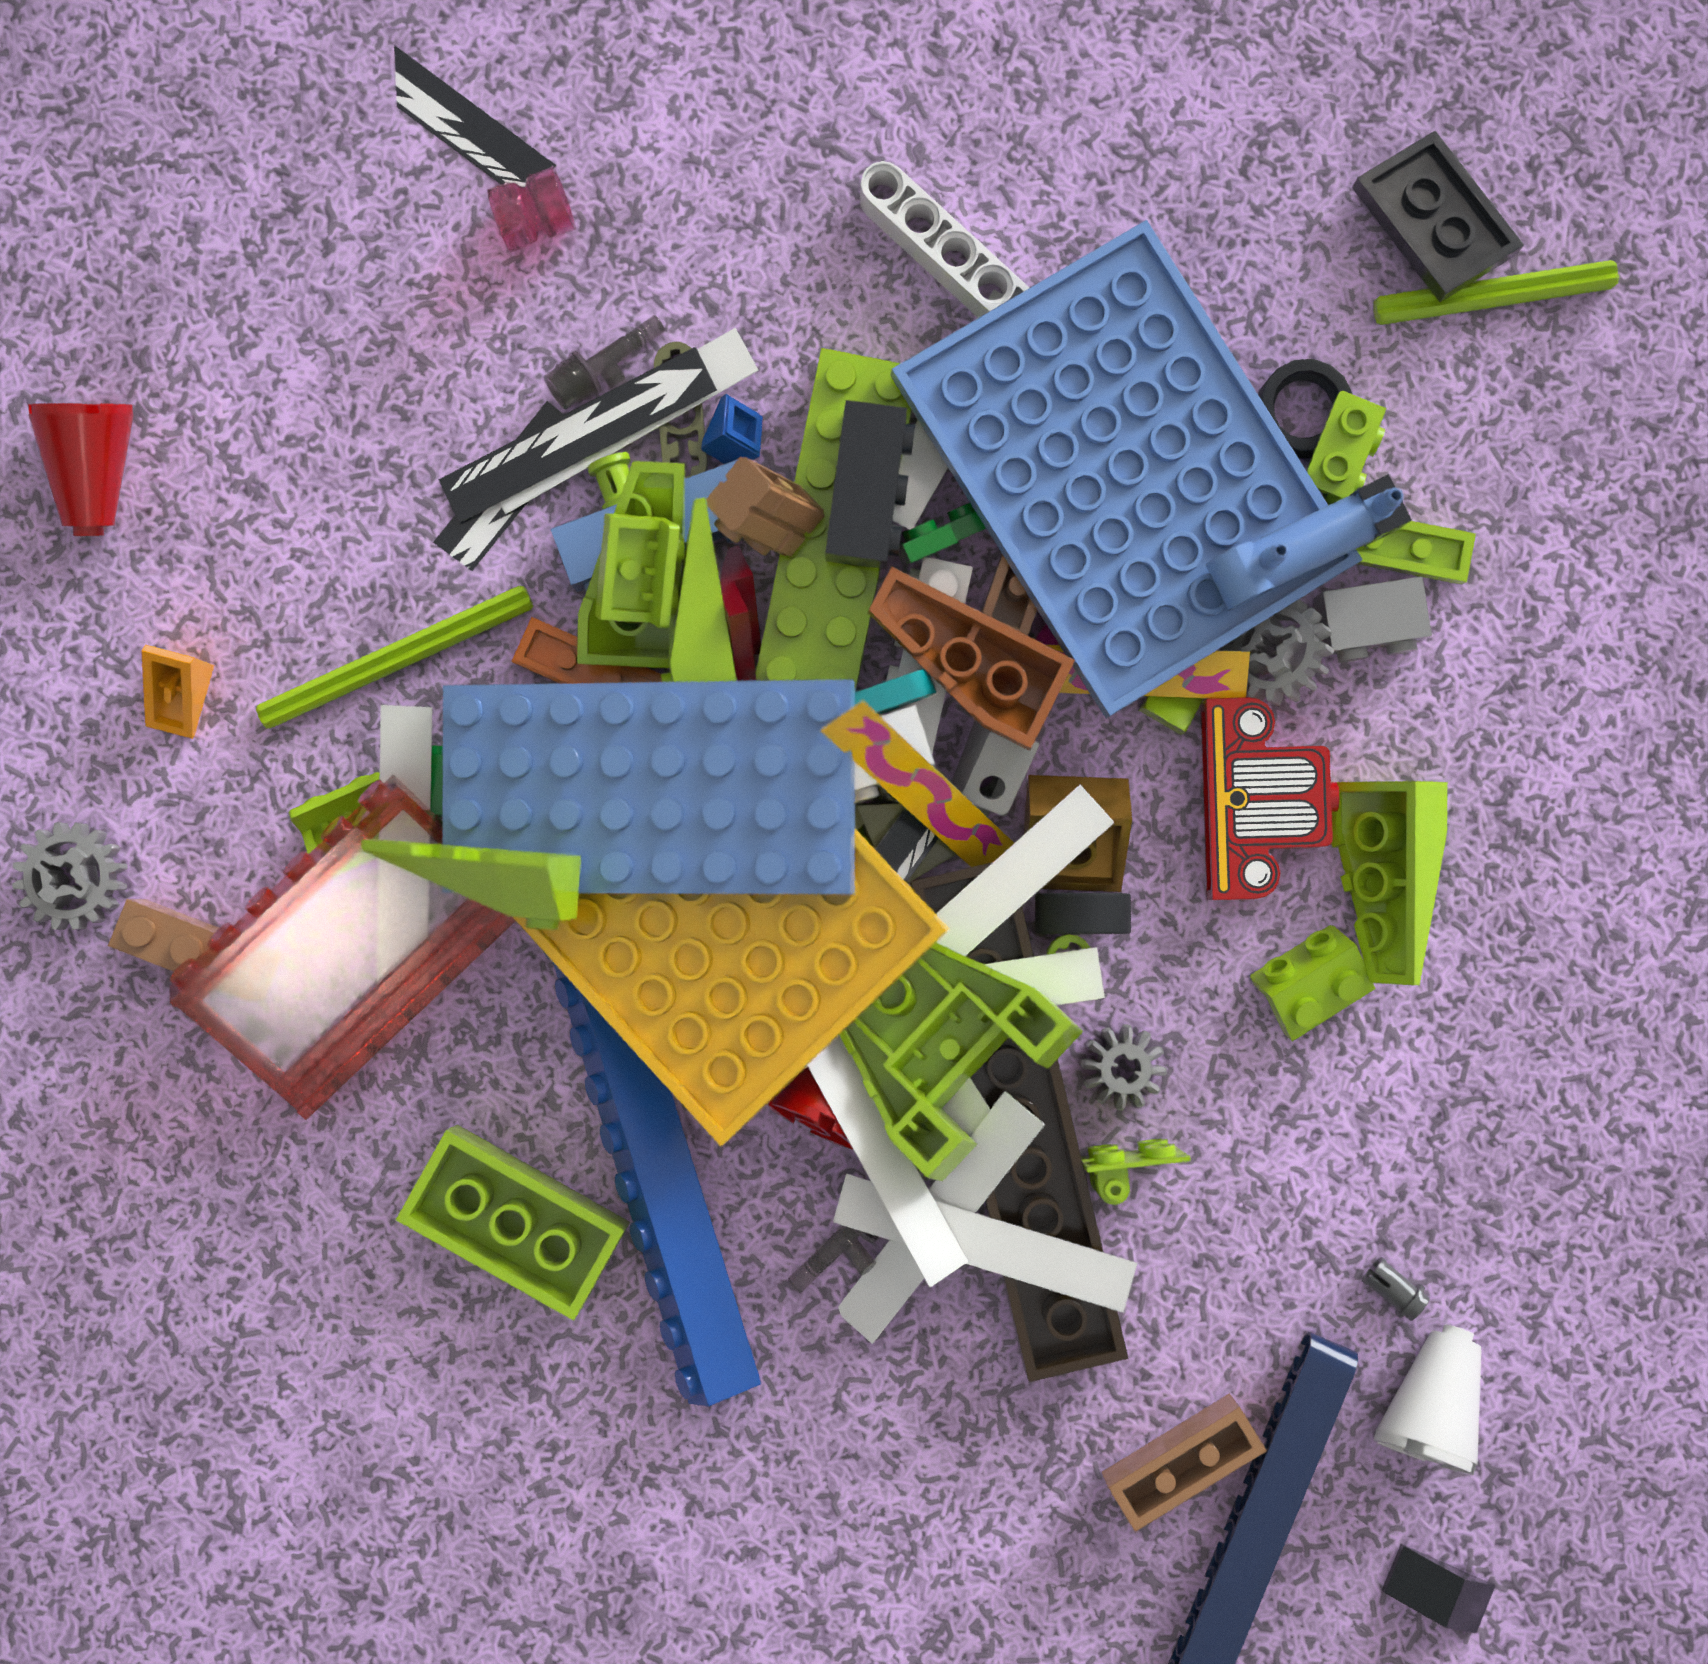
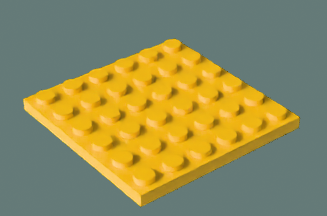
(740, 987)

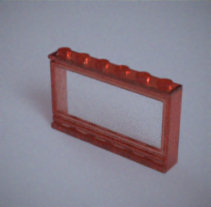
(335, 954)

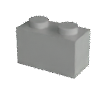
(1375, 617)

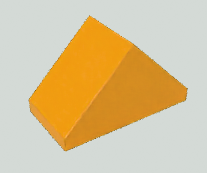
(173, 690)

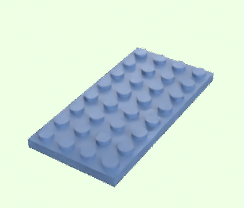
(658, 782)

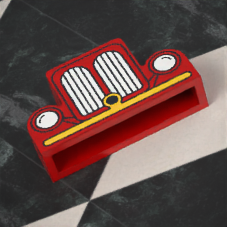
(1257, 798)

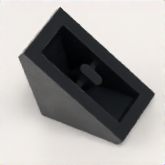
(1438, 1590)

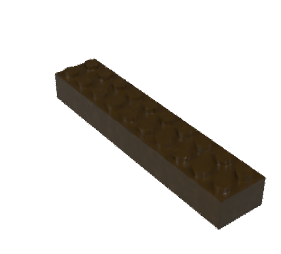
(1047, 1182)

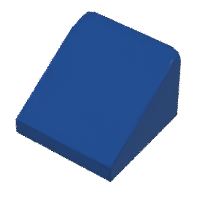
(733, 432)

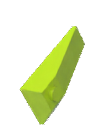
(649, 491)
(509, 881)

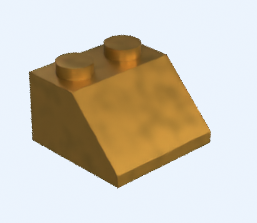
(1104, 860)

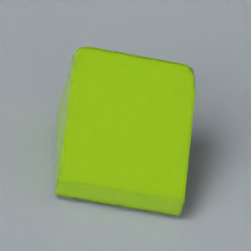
(1171, 711)

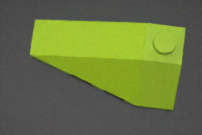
(700, 631)
(1392, 861)

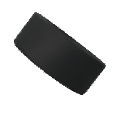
(1302, 370)
(1083, 913)

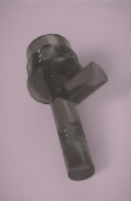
(577, 378)
(842, 1241)

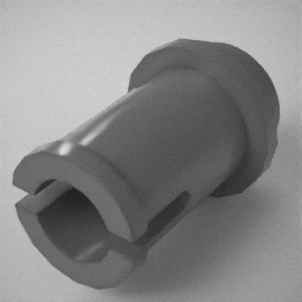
(1396, 1289)

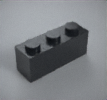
(868, 485)

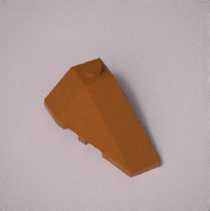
(982, 663)

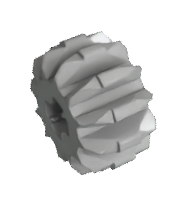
(1115, 1082)

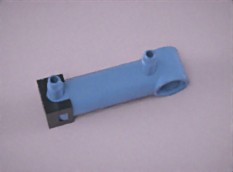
(1309, 542)

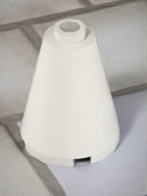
(1438, 1403)

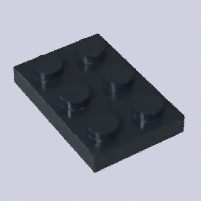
(1437, 216)

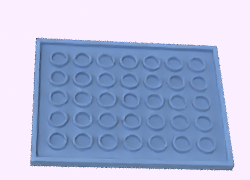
(1115, 462)

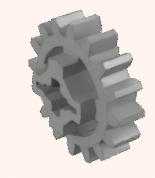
(1297, 653)
(53, 893)

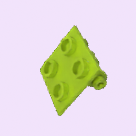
(1110, 1165)

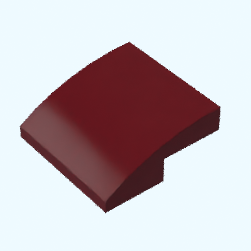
(740, 613)

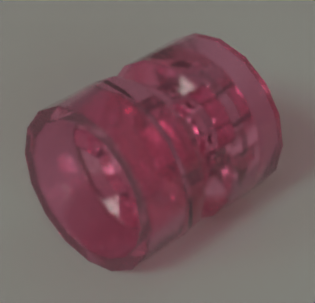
(531, 209)

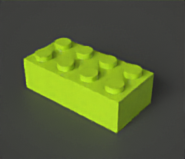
(513, 1221)

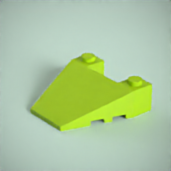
(937, 1033)

